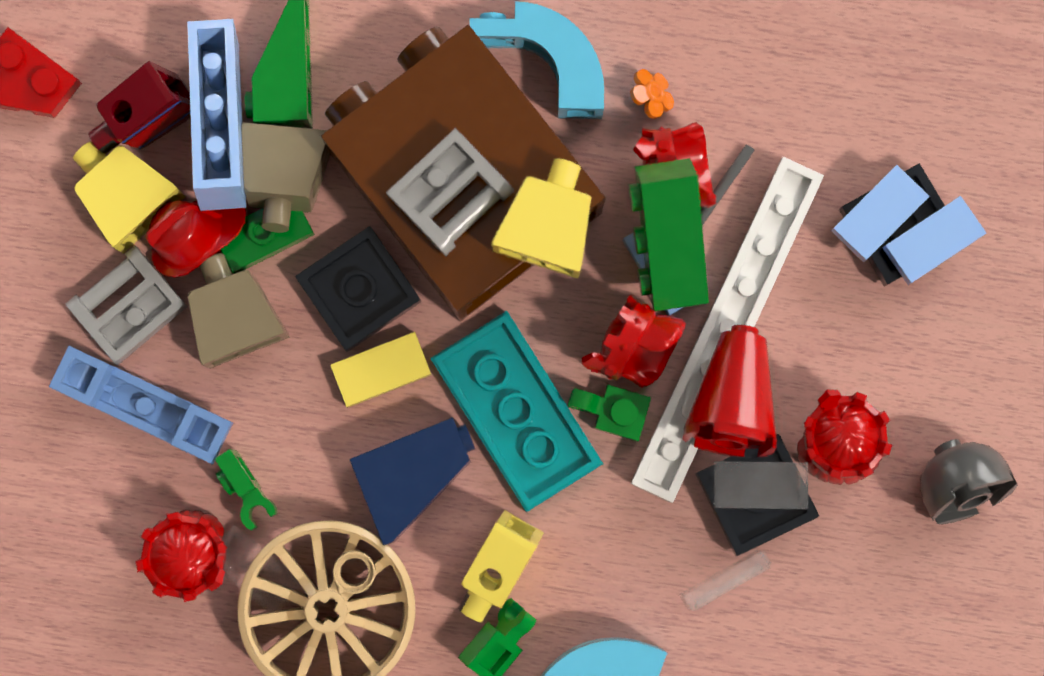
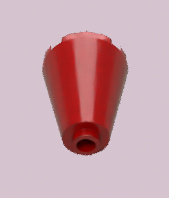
(735, 398)

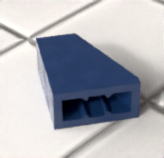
(410, 474)

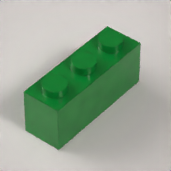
(669, 234)

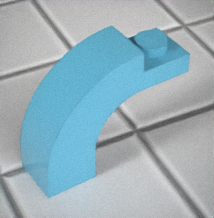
(557, 43)
(609, 658)

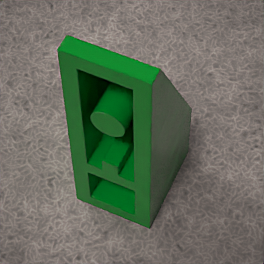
(283, 76)

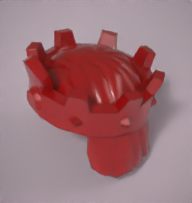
(683, 143)
(636, 344)
(844, 438)
(184, 555)

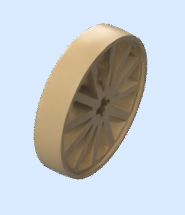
(338, 590)

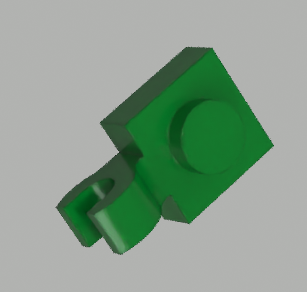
(617, 412)
(238, 478)
(496, 647)

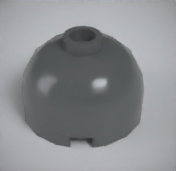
(963, 479)

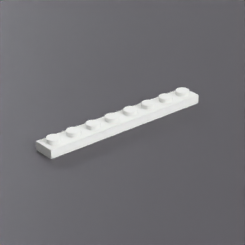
(737, 303)

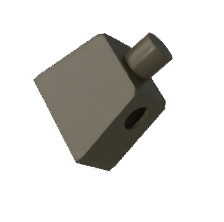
(282, 170)
(231, 314)

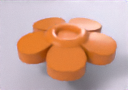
(651, 93)

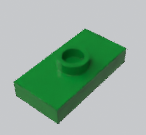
(258, 244)

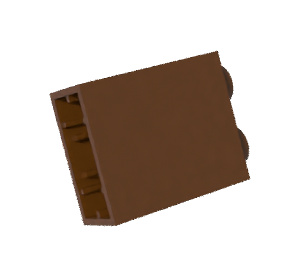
(390, 131)

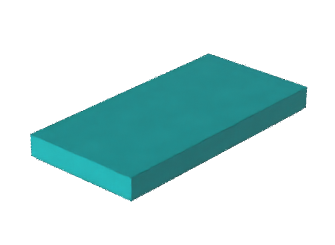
(516, 411)

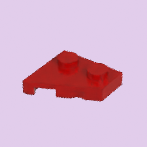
(32, 79)

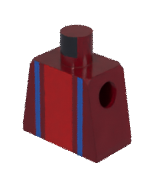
(142, 109)

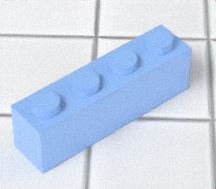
(216, 114)

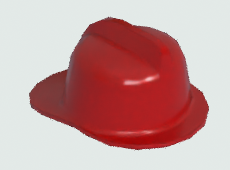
(187, 237)

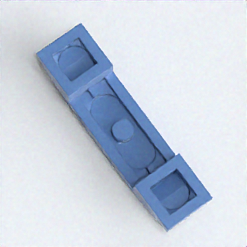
(141, 404)

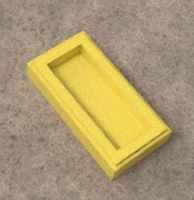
(381, 369)

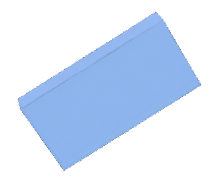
(880, 213)
(934, 240)

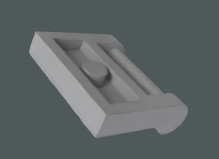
(439, 180)
(136, 315)

